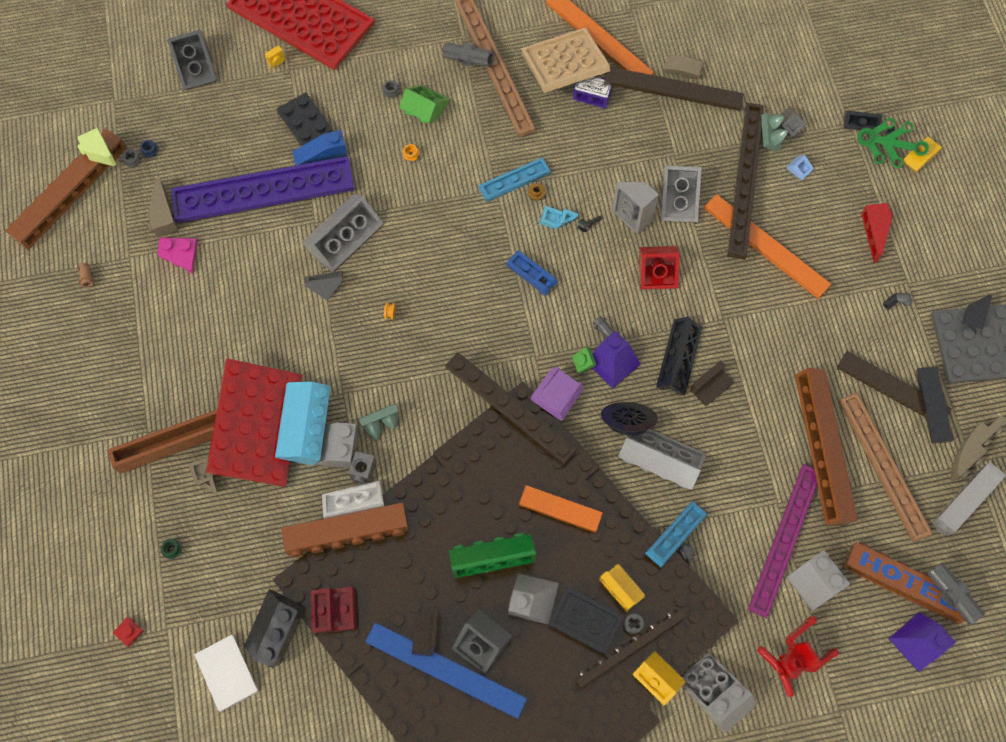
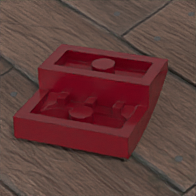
(333, 610)

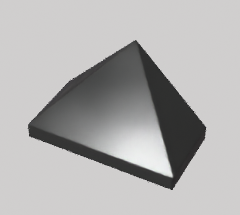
(325, 283)

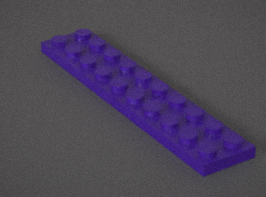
(262, 189)

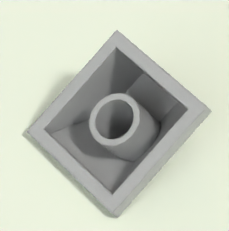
(533, 598)

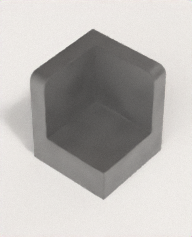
(792, 121)

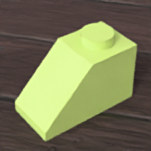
(95, 147)

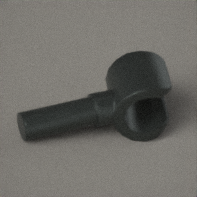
(584, 225)

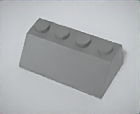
(343, 232)
(664, 457)

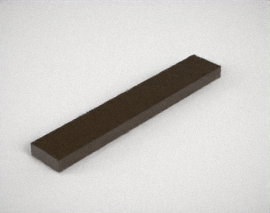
(883, 382)

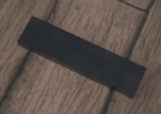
(934, 405)

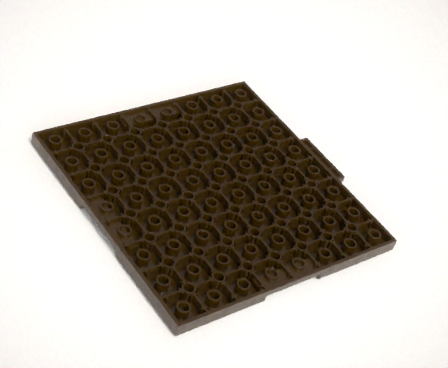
(474, 495)

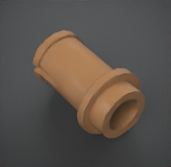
(86, 279)

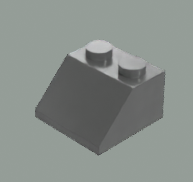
(481, 642)

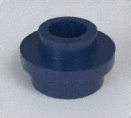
(148, 144)

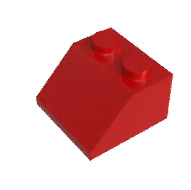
(659, 267)

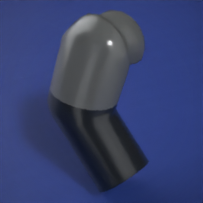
(905, 298)

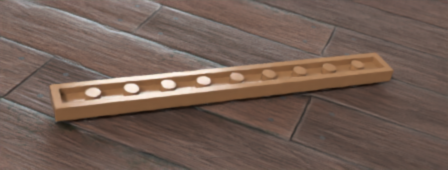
(497, 72)

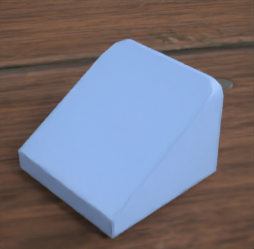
(800, 166)

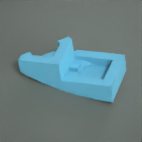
(555, 219)

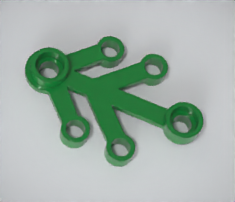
(890, 141)

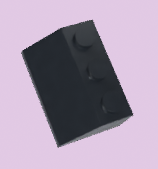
(273, 629)

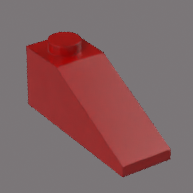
(877, 222)

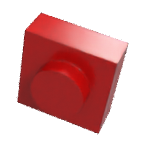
(128, 631)

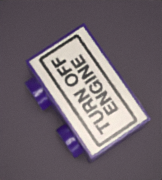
(592, 92)

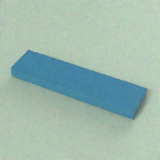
(514, 179)
(676, 534)

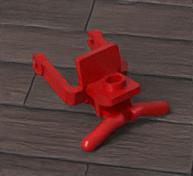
(798, 658)

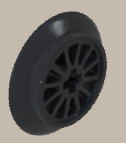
(629, 418)

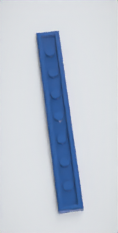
(447, 671)

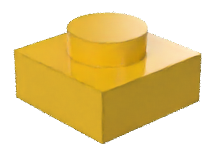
(275, 57)

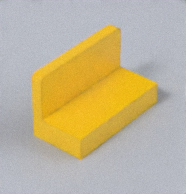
(622, 587)
(659, 678)

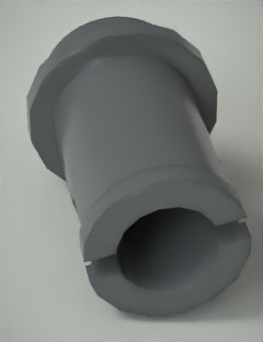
(601, 324)

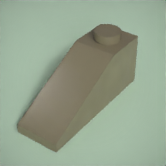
(160, 212)

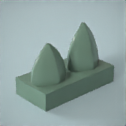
(771, 131)
(372, 423)

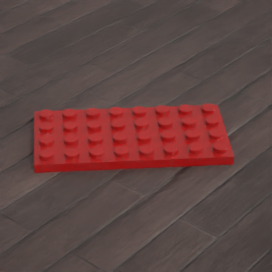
(316, 27)

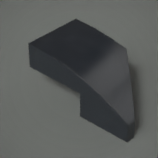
(977, 312)

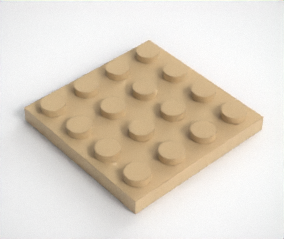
(565, 60)

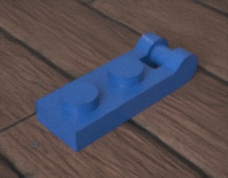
(531, 272)

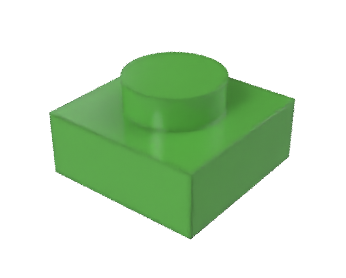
(584, 360)

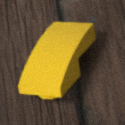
(917, 162)

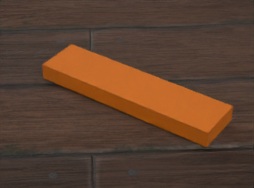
(560, 509)

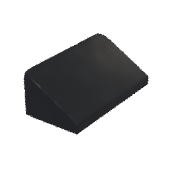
(861, 120)

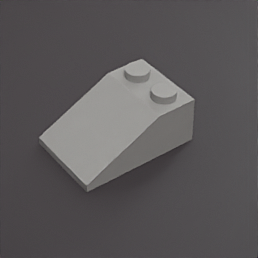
(681, 193)

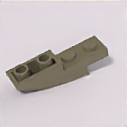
(973, 448)

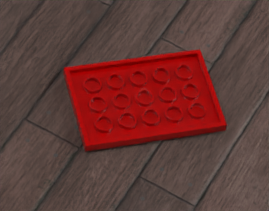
(249, 423)

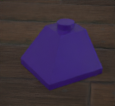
(614, 359)
(921, 641)

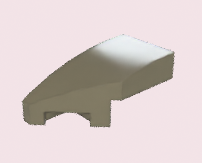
(201, 478)

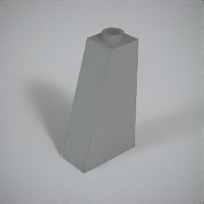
(968, 498)

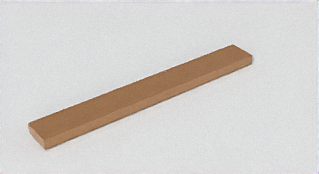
(885, 467)

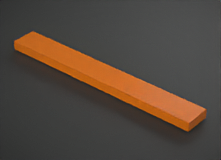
(603, 39)
(772, 250)

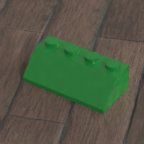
(492, 556)

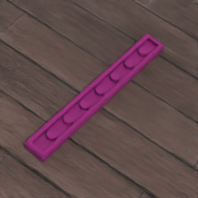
(783, 542)

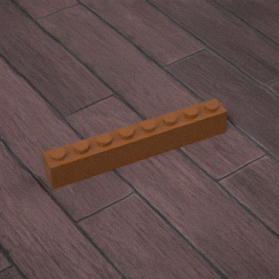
(61, 194)
(825, 447)

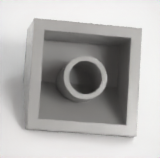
(339, 445)
(818, 580)

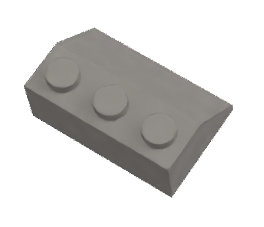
(635, 204)

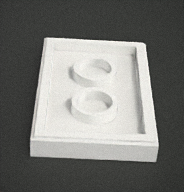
(352, 499)
(226, 673)

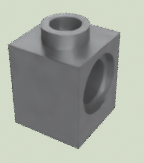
(359, 460)

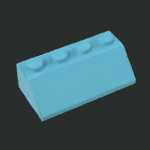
(303, 422)

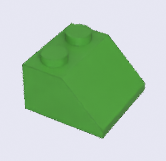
(423, 103)

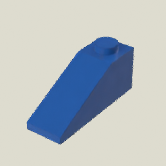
(322, 148)

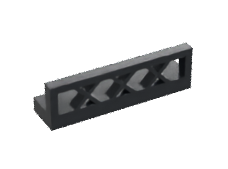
(676, 352)

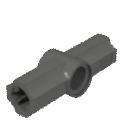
(468, 54)
(956, 593)

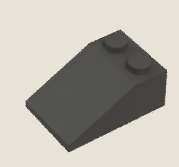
(192, 59)

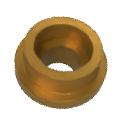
(539, 195)

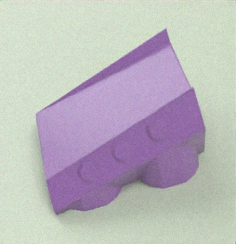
(557, 393)

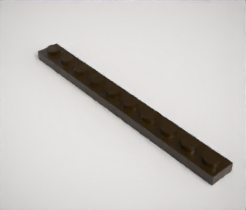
(745, 181)

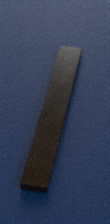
(674, 88)

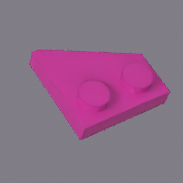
(179, 252)

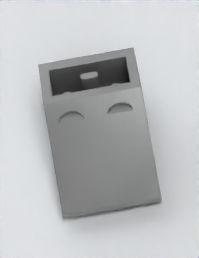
(718, 692)

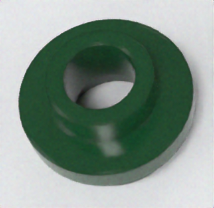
(169, 543)

